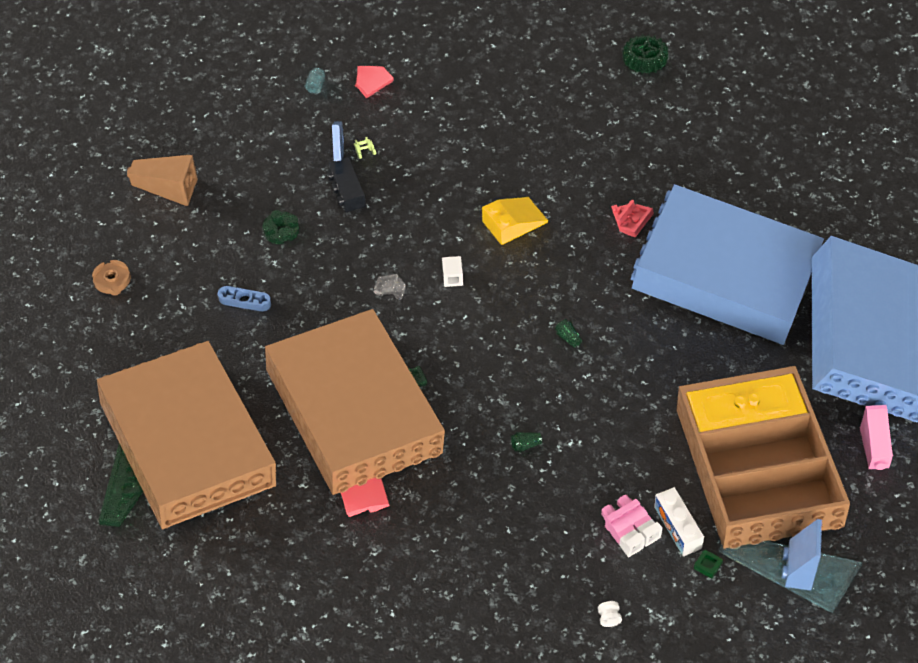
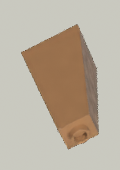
(165, 176)

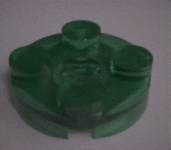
(277, 219)

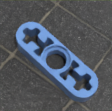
(251, 303)

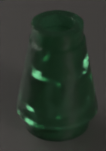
(568, 333)
(525, 440)

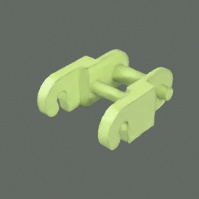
(369, 145)

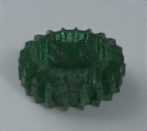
(645, 54)

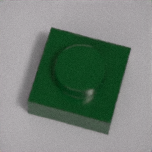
(708, 564)

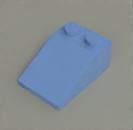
(803, 557)

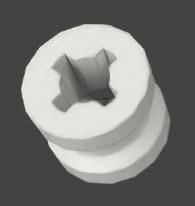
(609, 614)

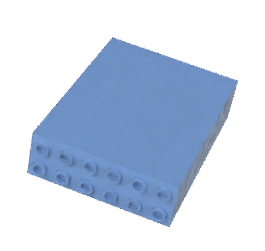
(726, 263)
(865, 327)

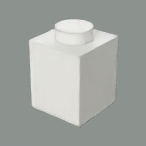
(452, 271)

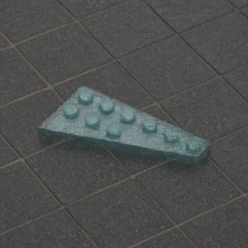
(830, 580)

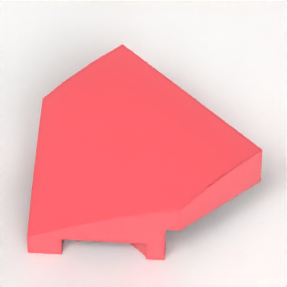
(372, 79)
(631, 217)

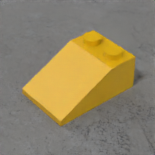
(512, 218)

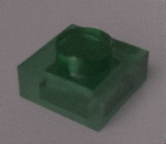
(418, 375)

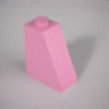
(876, 437)

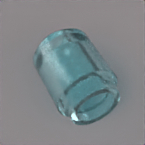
(315, 80)

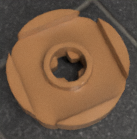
(114, 285)

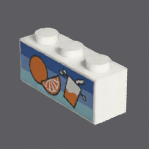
(678, 521)

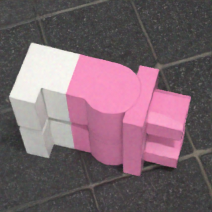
(631, 525)

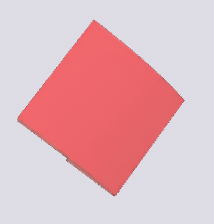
(365, 497)

